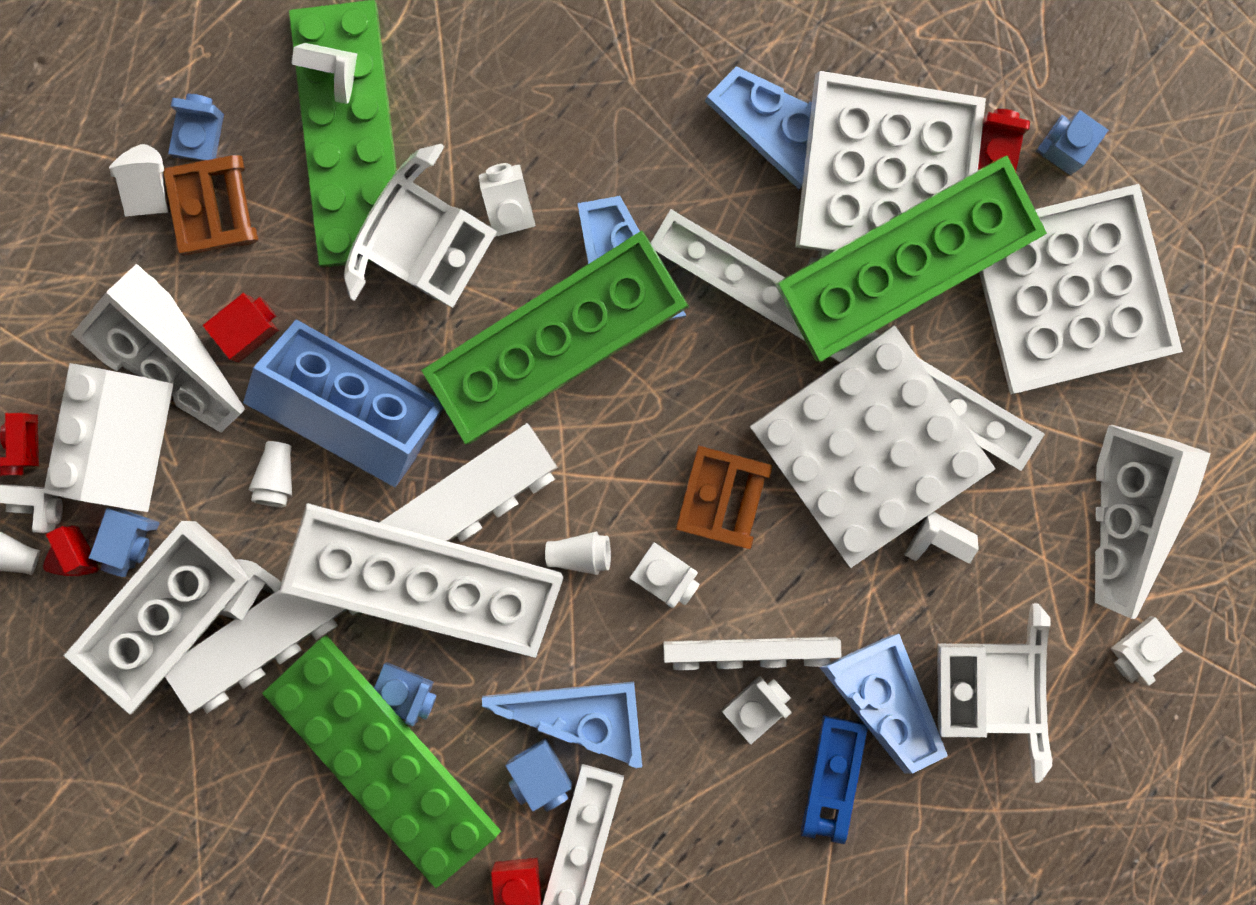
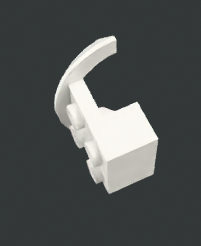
(418, 236)
(998, 690)

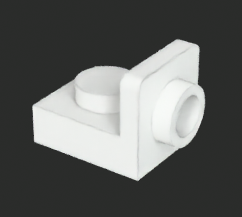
(21, 499)
(665, 576)
(1145, 651)
(757, 708)

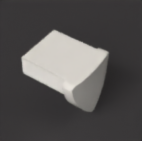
(331, 61)
(141, 181)
(945, 535)
(246, 596)

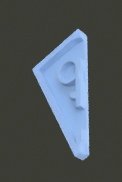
(593, 716)

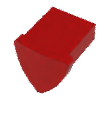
(69, 553)

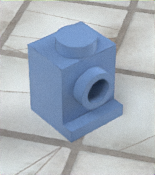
(1072, 141)
(121, 540)

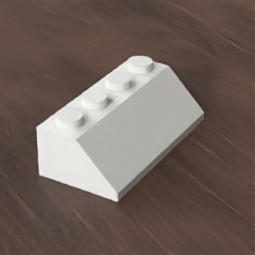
(158, 615)

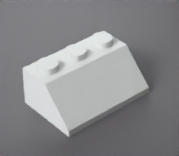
(108, 438)

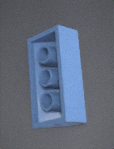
(343, 402)

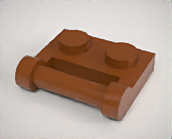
(196, 207)
(710, 492)

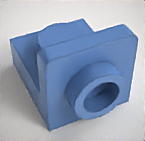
(195, 128)
(405, 693)

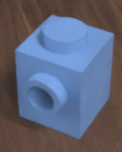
(539, 777)

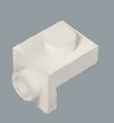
(506, 199)

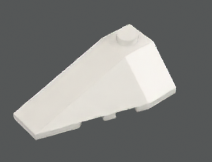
(148, 334)
(1144, 502)

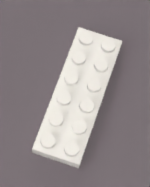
(420, 581)

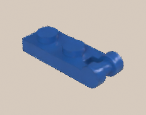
(834, 778)

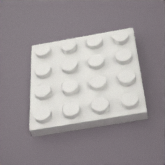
(880, 153)
(1081, 294)
(872, 446)

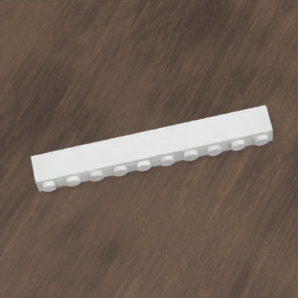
(283, 620)

